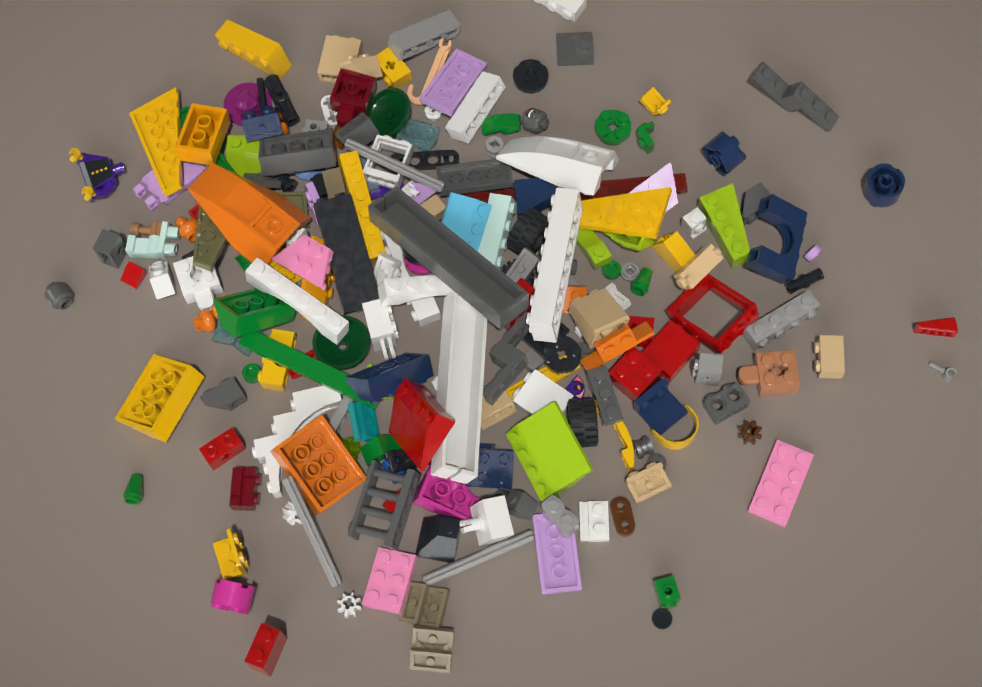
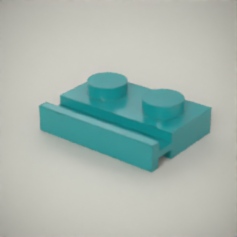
(363, 421)

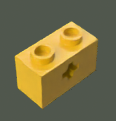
(394, 72)

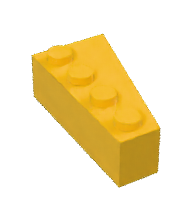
(253, 48)

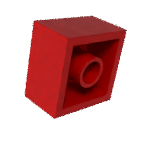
(635, 374)

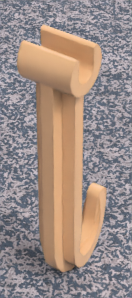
(438, 63)

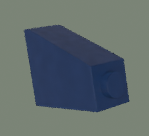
(533, 193)

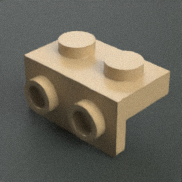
(647, 482)

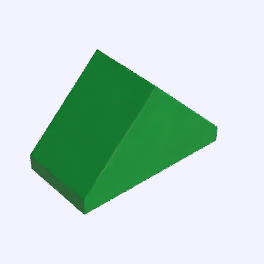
(378, 447)

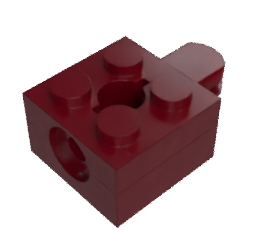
(351, 95)

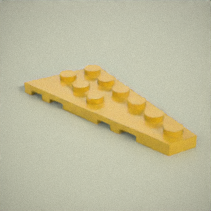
(159, 130)
(628, 213)

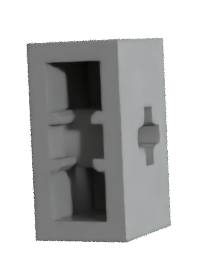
(708, 369)

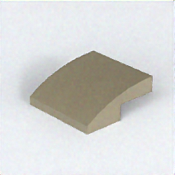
(425, 605)
(431, 649)

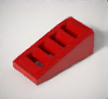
(941, 327)

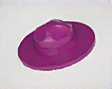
(241, 99)

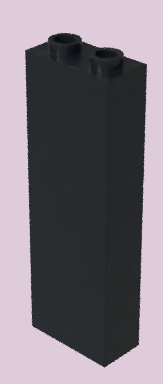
(350, 258)

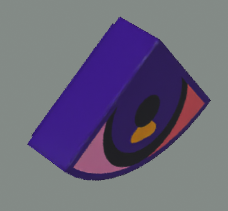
(576, 387)

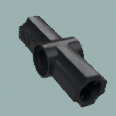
(277, 93)

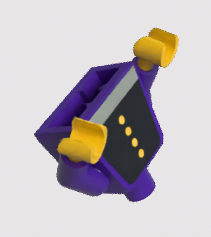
(97, 173)

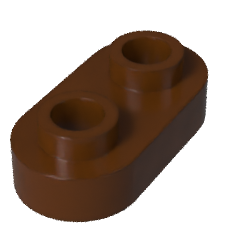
(622, 515)

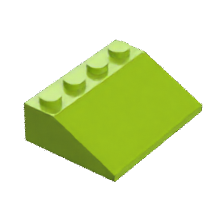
(549, 452)

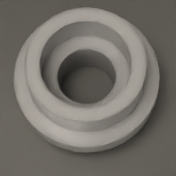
(629, 267)

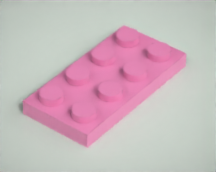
(781, 483)

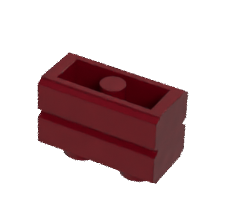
(244, 489)

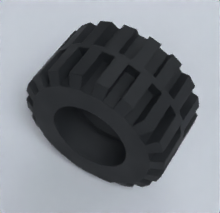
(528, 231)
(583, 421)

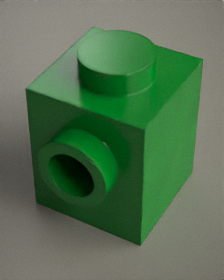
(667, 592)

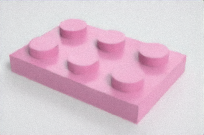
(389, 580)

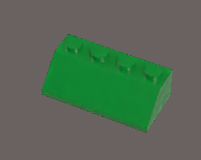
(251, 312)

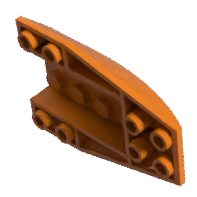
(247, 213)

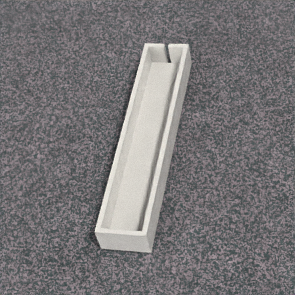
(460, 388)

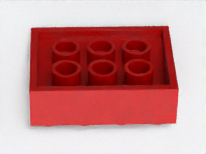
(418, 422)

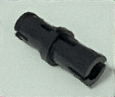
(804, 281)

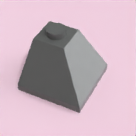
(575, 48)

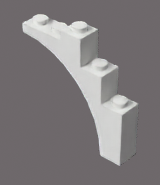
(306, 407)

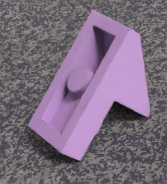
(422, 192)

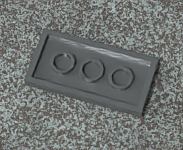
(474, 176)

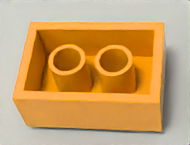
(202, 134)

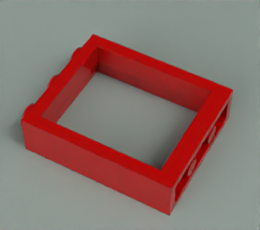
(692, 296)

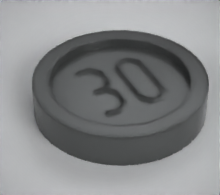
(656, 457)

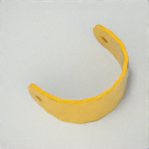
(680, 444)

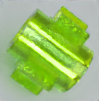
(352, 447)

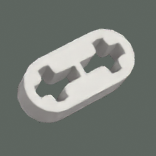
(327, 113)

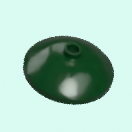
(390, 111)
(356, 342)

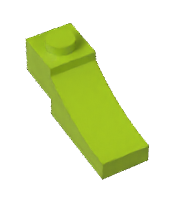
(593, 248)

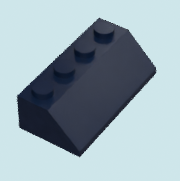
(384, 378)

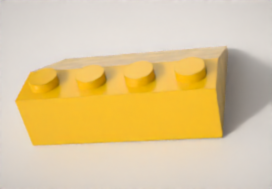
(159, 397)

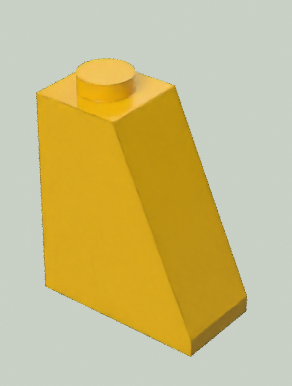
(673, 250)

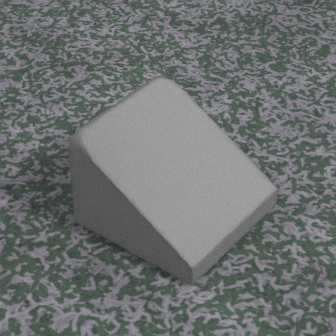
(534, 359)

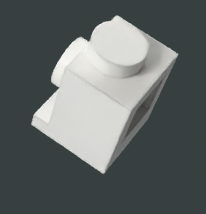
(694, 223)

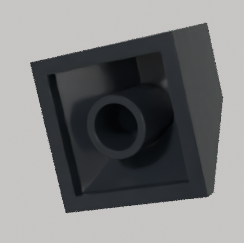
(439, 538)

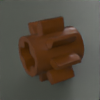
(747, 437)

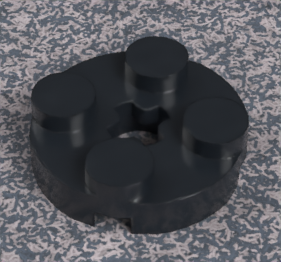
(566, 365)

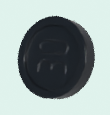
(662, 619)

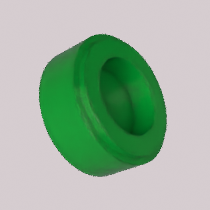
(611, 270)
(250, 373)

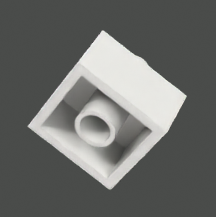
(489, 520)

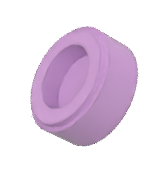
(813, 253)

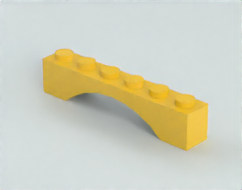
(356, 185)

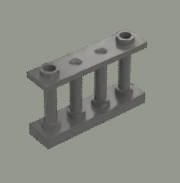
(397, 518)

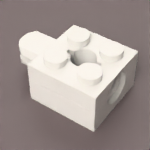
(197, 283)
(381, 326)

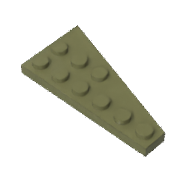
(208, 242)

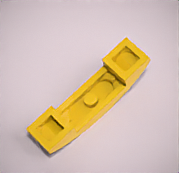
(627, 454)

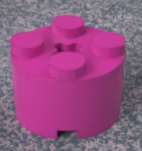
(232, 595)

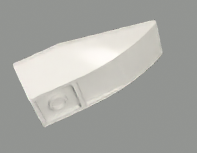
(560, 161)

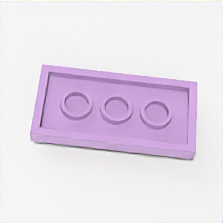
(453, 82)
(556, 558)

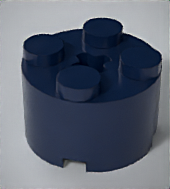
(724, 153)
(883, 185)

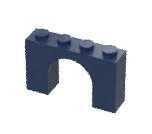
(791, 223)

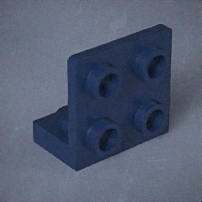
(261, 123)
(659, 407)

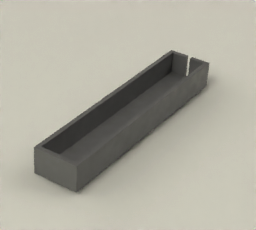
(449, 257)

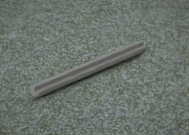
(395, 165)
(312, 531)
(478, 557)

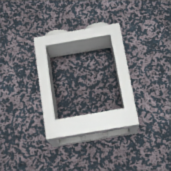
(384, 178)

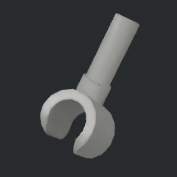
(944, 371)

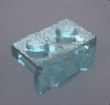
(419, 134)

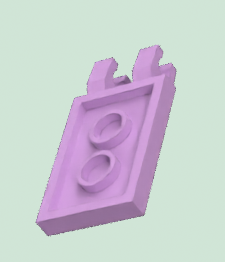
(149, 183)

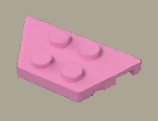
(307, 259)

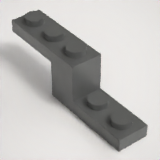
(795, 96)
(508, 358)
(602, 389)

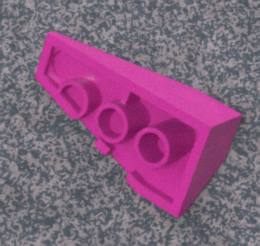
(444, 497)

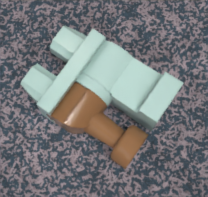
(157, 243)

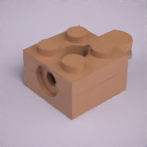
(769, 378)

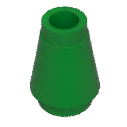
(642, 282)
(133, 491)

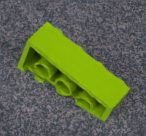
(726, 224)

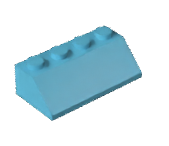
(466, 218)

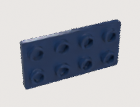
(494, 468)

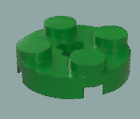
(616, 118)

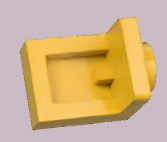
(654, 102)

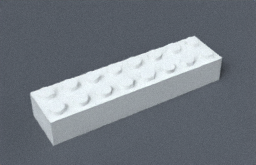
(555, 265)

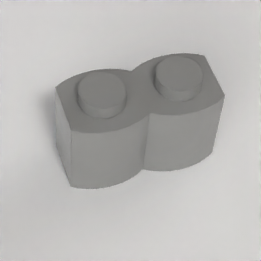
(555, 513)

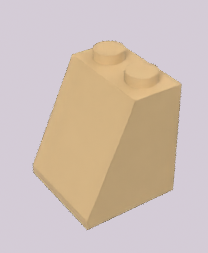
(597, 315)

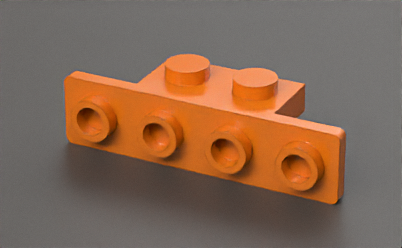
(616, 344)

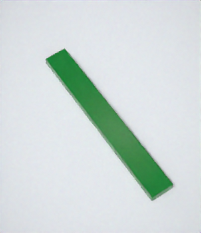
(300, 364)

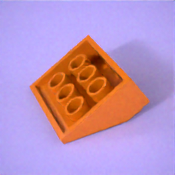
(319, 464)

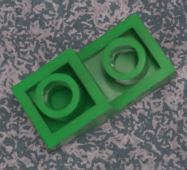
(505, 122)

